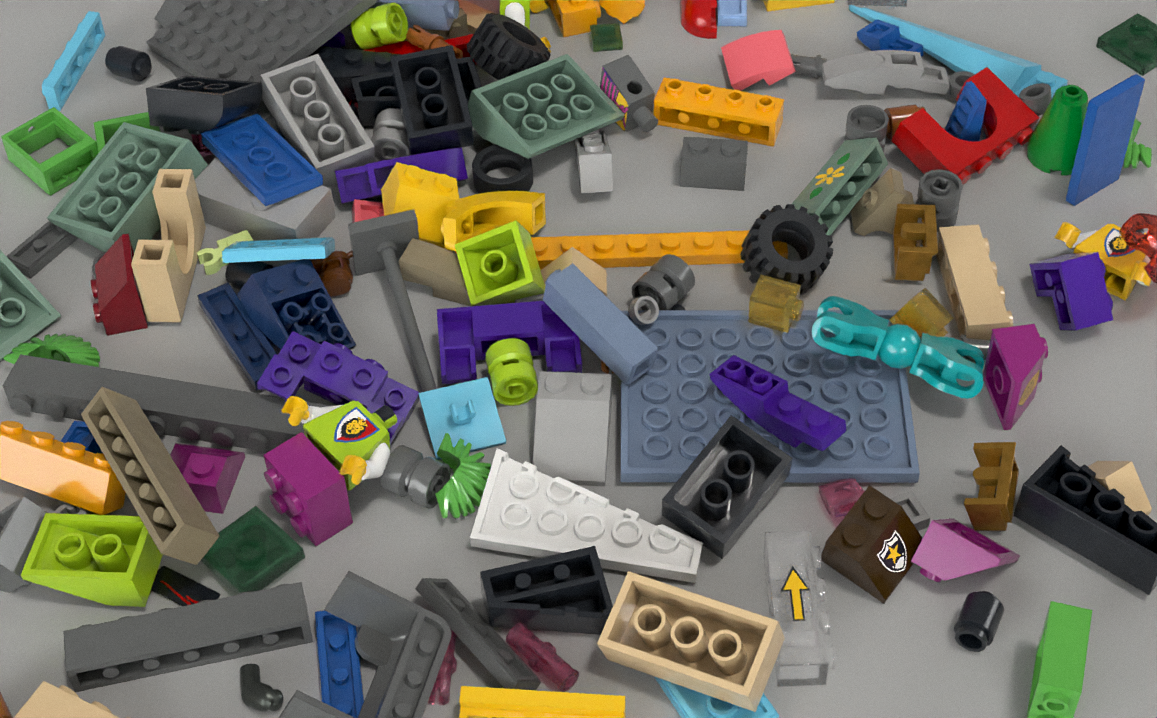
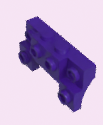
(471, 330)
(336, 377)

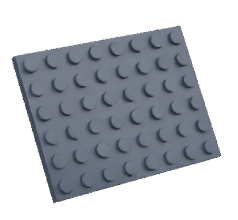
(678, 409)

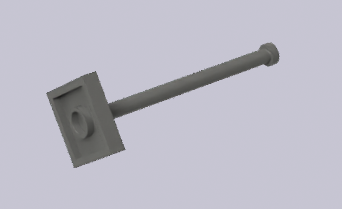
(379, 246)

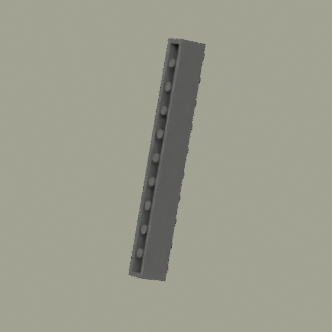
(170, 405)

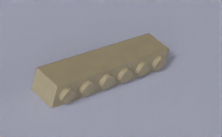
(149, 477)

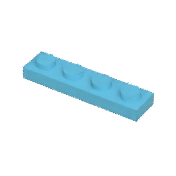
(73, 60)

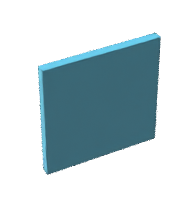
(464, 413)

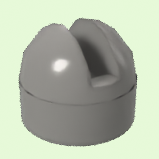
(647, 316)

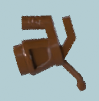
(335, 272)

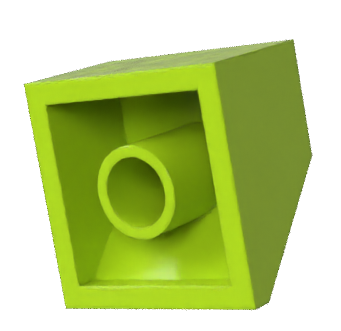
(500, 266)

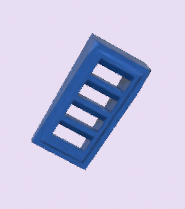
(966, 120)

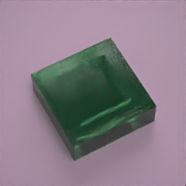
(606, 37)

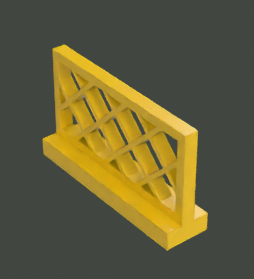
(518, 703)

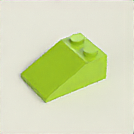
(95, 558)

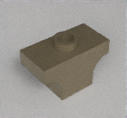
(878, 204)

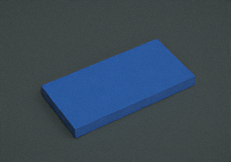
(1104, 139)
(262, 159)

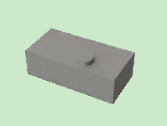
(316, 117)
(236, 209)

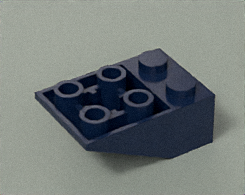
(295, 301)

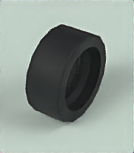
(499, 157)

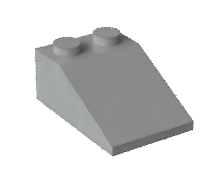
(573, 426)

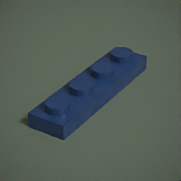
(237, 331)

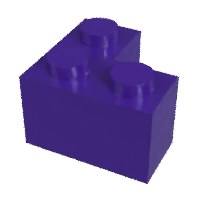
(1076, 288)

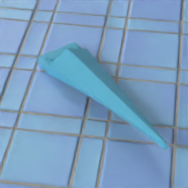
(969, 56)

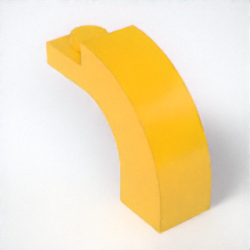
(490, 210)

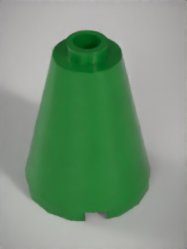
(1059, 131)

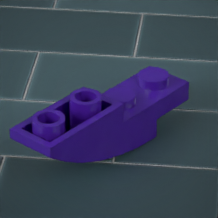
(368, 180)
(771, 405)

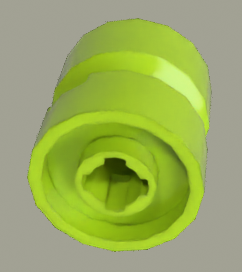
(380, 26)
(511, 372)

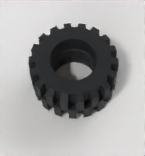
(505, 47)
(795, 229)

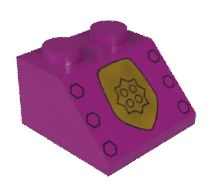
(1014, 370)

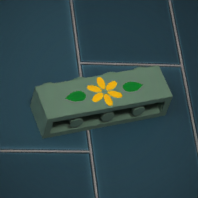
(842, 181)

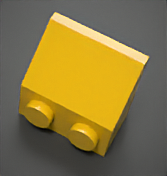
(424, 192)

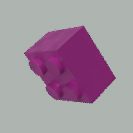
(307, 489)

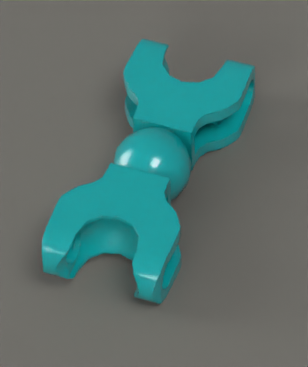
(899, 346)

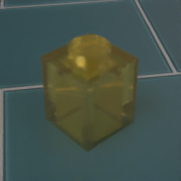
(775, 304)
(924, 315)

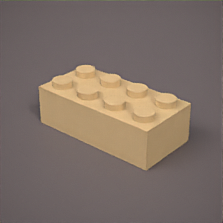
(691, 640)

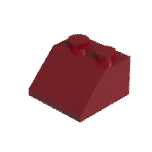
(117, 290)

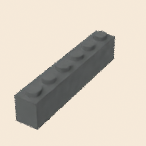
(186, 636)

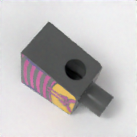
(630, 93)

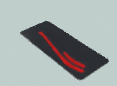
(181, 588)

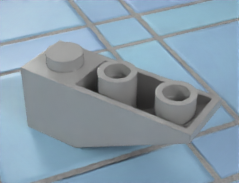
(594, 162)

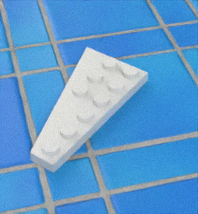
(551, 516)

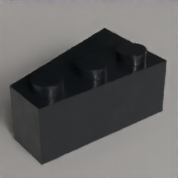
(549, 593)

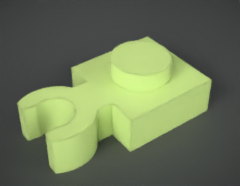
(212, 258)

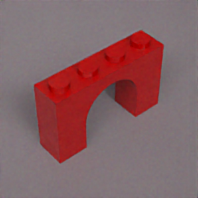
(1005, 125)

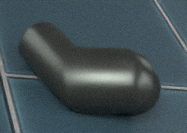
(257, 694)

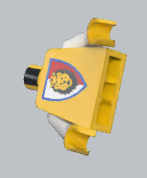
(1122, 263)

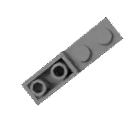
(874, 70)

